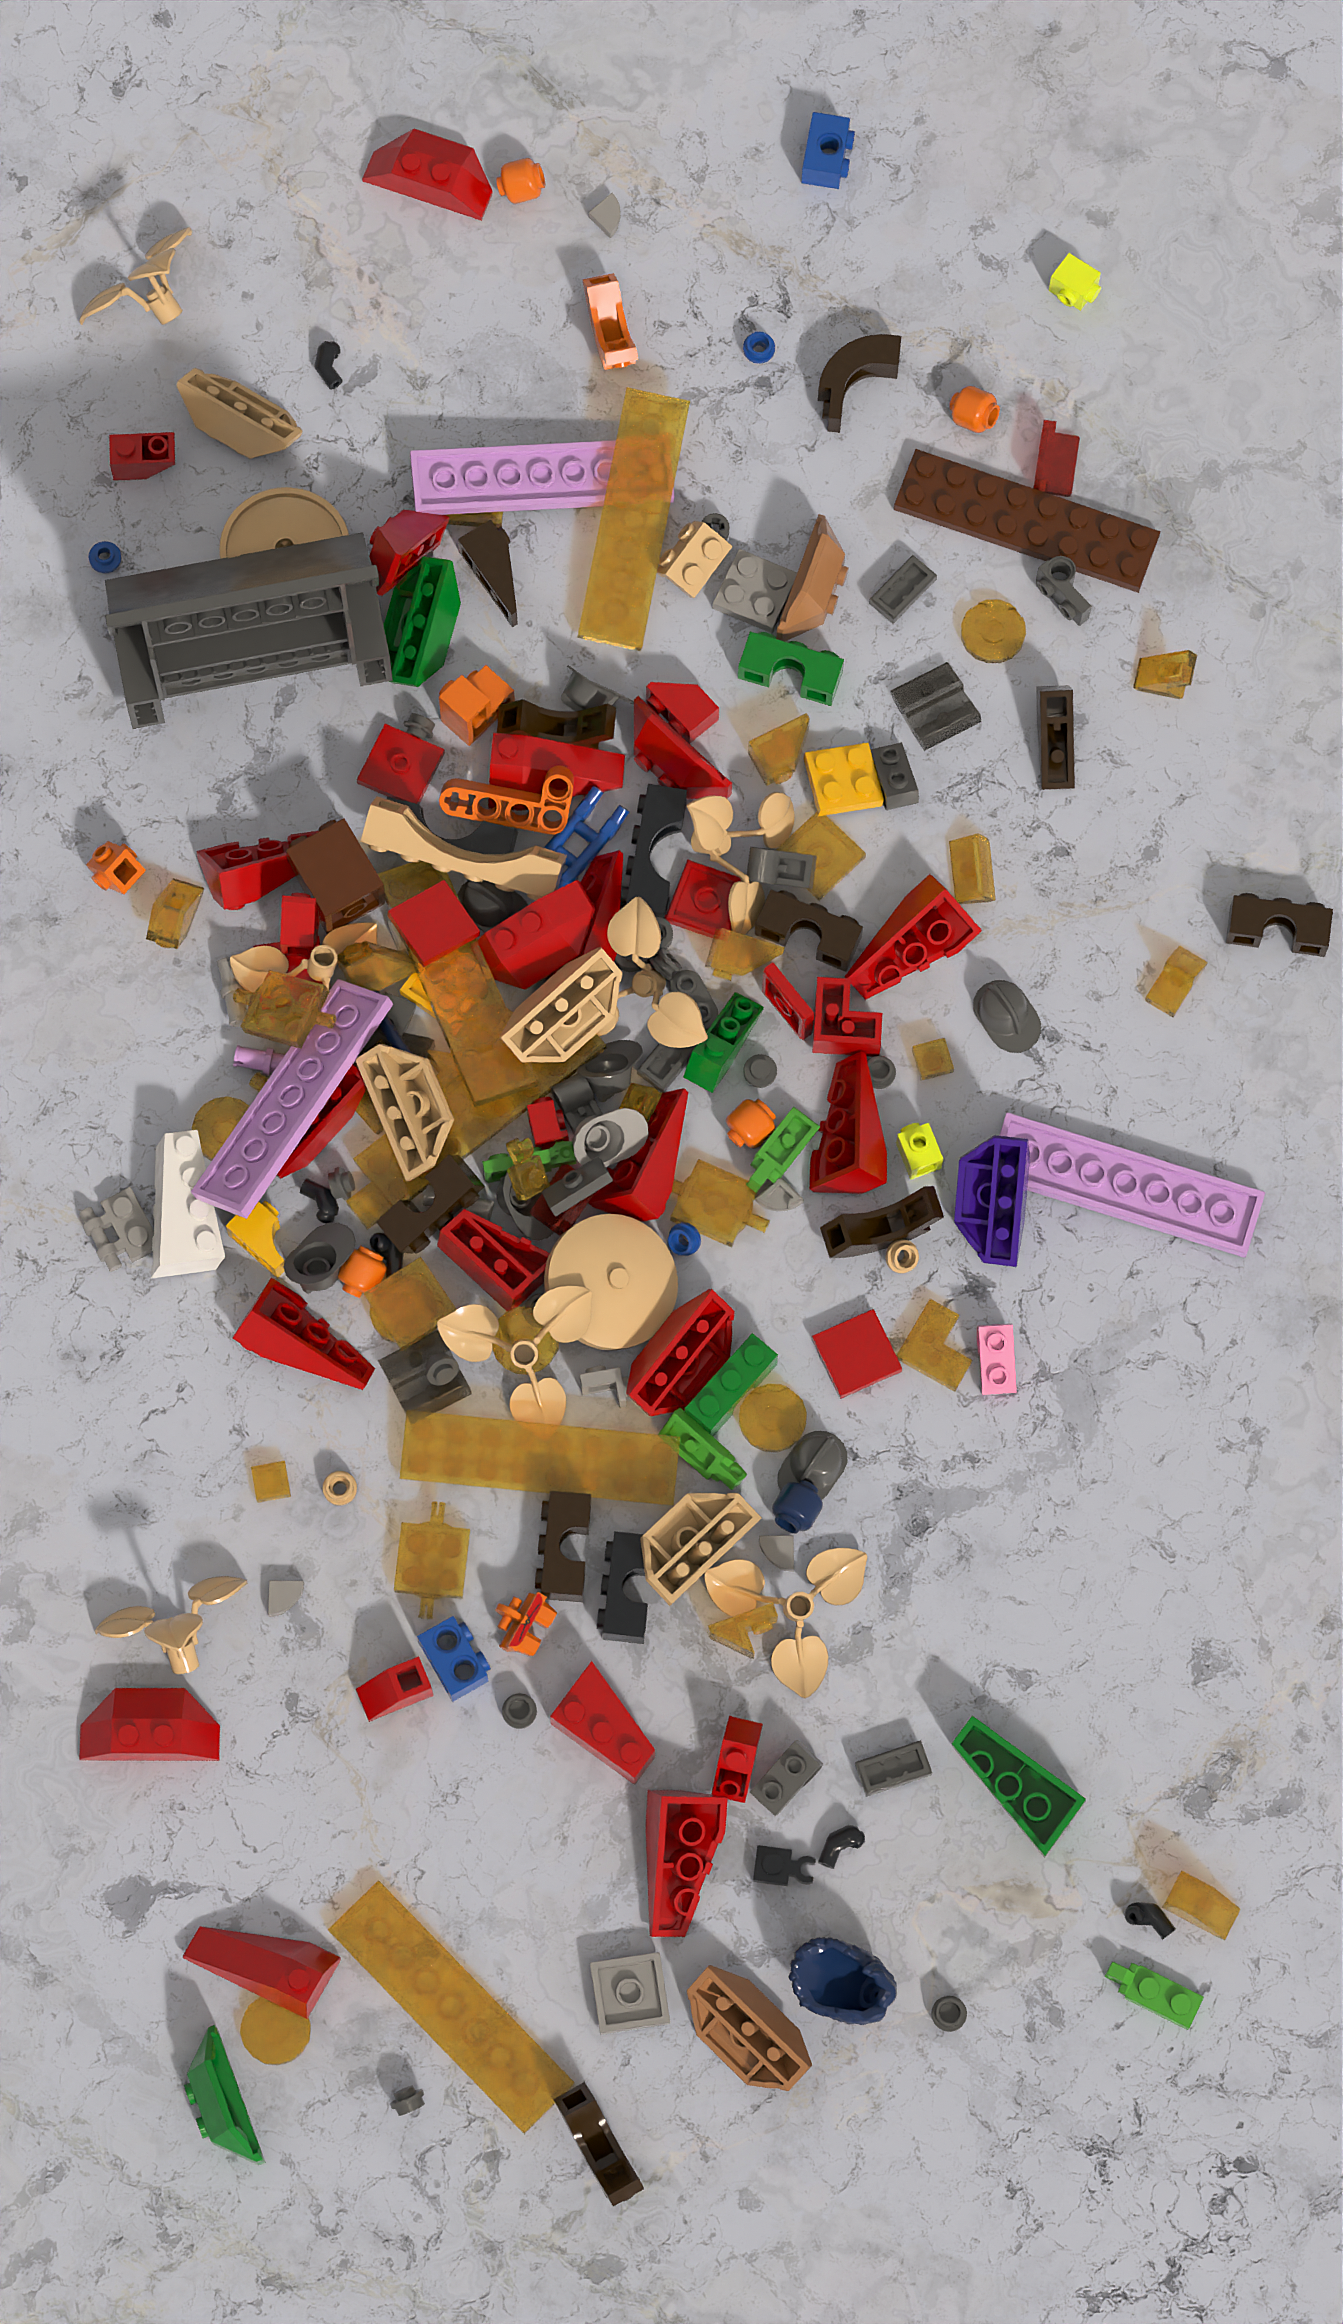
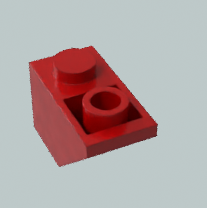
(141, 454)
(683, 706)
(299, 924)
(395, 1689)
(737, 1759)

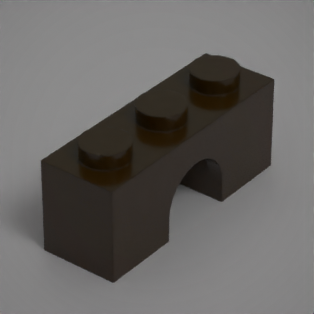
(785, 914)
(1307, 923)
(454, 1189)
(565, 1515)

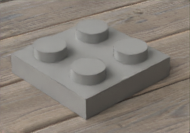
(755, 590)
(630, 1993)

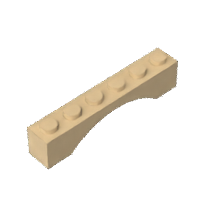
(397, 829)

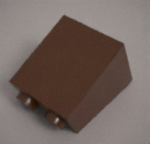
(336, 874)

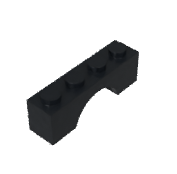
(662, 816)
(486, 839)

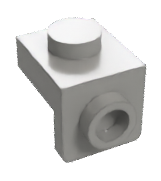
(600, 1379)

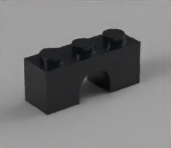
(622, 1618)

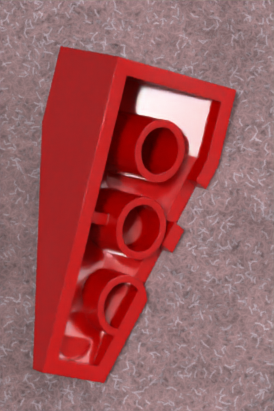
(524, 760)
(246, 873)
(603, 887)
(916, 934)
(852, 1141)
(646, 1178)
(288, 1334)
(680, 1845)
(272, 1967)

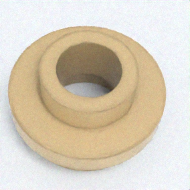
(909, 1260)
(335, 1478)

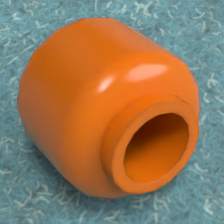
(521, 180)
(974, 409)
(750, 1123)
(362, 1271)

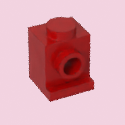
(546, 1123)

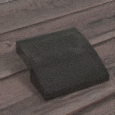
(935, 706)
(408, 1380)

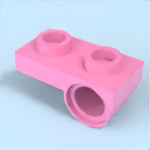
(996, 1358)

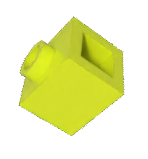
(1075, 282)
(919, 1150)

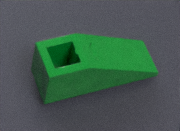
(725, 1039)

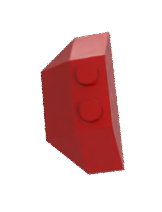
(432, 172)
(403, 543)
(673, 758)
(539, 937)
(328, 1123)
(682, 1355)
(149, 1727)

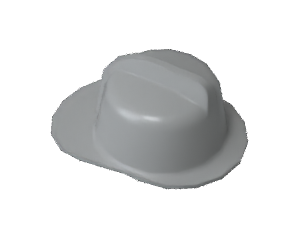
(610, 1136)

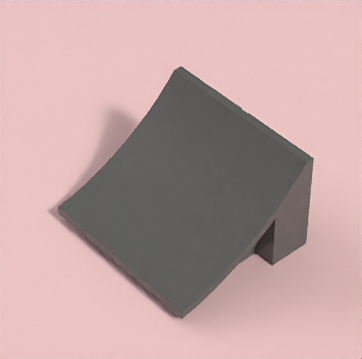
(246, 622)

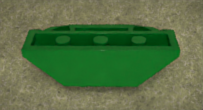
(422, 620)
(220, 2100)

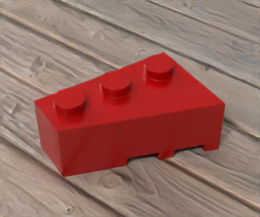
(493, 1258)
(603, 1726)

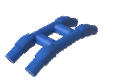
(596, 840)

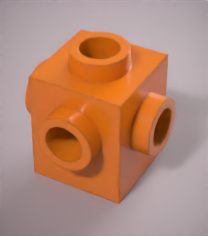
(115, 867)

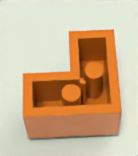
(473, 703)

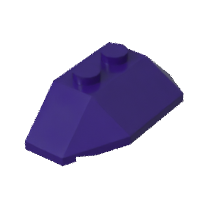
(994, 1198)

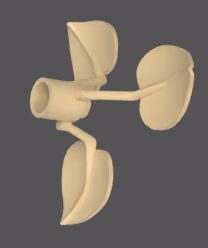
(160, 298)
(710, 820)
(253, 964)
(677, 1016)
(561, 1311)
(177, 1633)
(797, 1662)

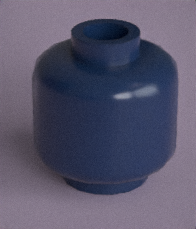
(797, 1506)

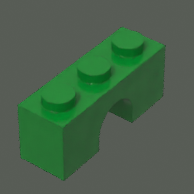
(767, 655)
(729, 1385)

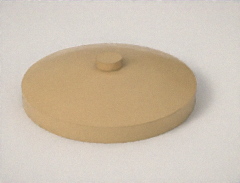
(279, 520)
(626, 1272)

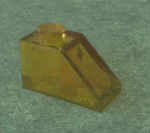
(779, 750)
(174, 913)
(738, 954)
(374, 965)
(1201, 1905)

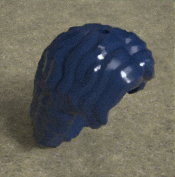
(841, 1981)

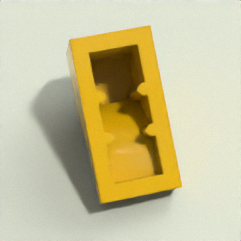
(257, 1236)

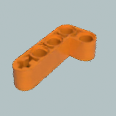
(506, 798)

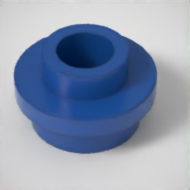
(759, 339)
(109, 564)
(679, 1244)

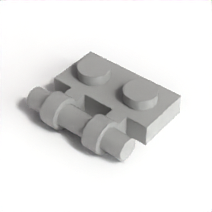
(129, 1223)

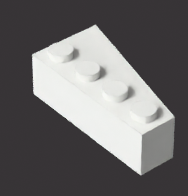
(184, 1227)

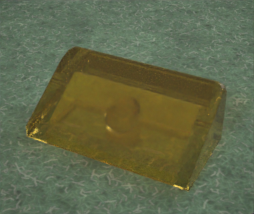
(972, 869)

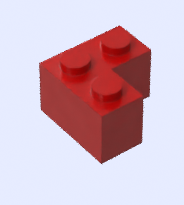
(838, 1028)

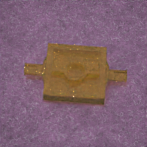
(284, 1009)
(716, 1203)
(432, 1560)

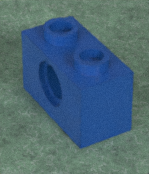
(827, 133)

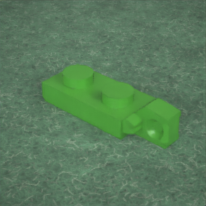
(782, 1148)
(559, 1154)
(703, 1450)
(1156, 1993)

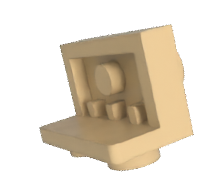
(693, 557)

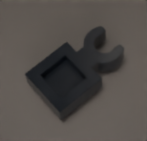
(775, 1866)

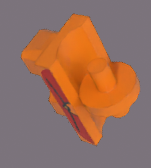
(532, 1610)

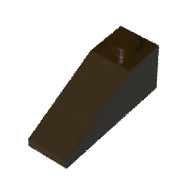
(489, 558)
(1056, 736)

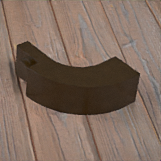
(855, 361)
(573, 727)
(875, 1230)
(598, 2144)

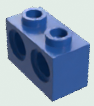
(447, 1661)

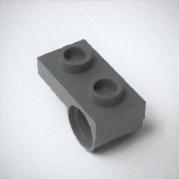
(1069, 600)
(895, 776)
(781, 867)
(575, 1100)
(786, 1777)

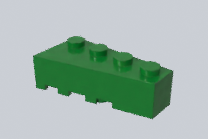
(1024, 1788)

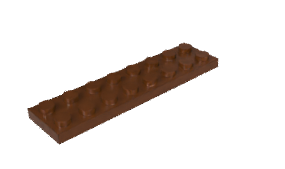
(1026, 520)

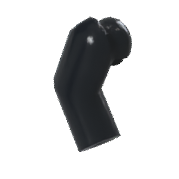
(324, 363)
(325, 1201)
(383, 1245)
(838, 1840)
(1149, 1915)

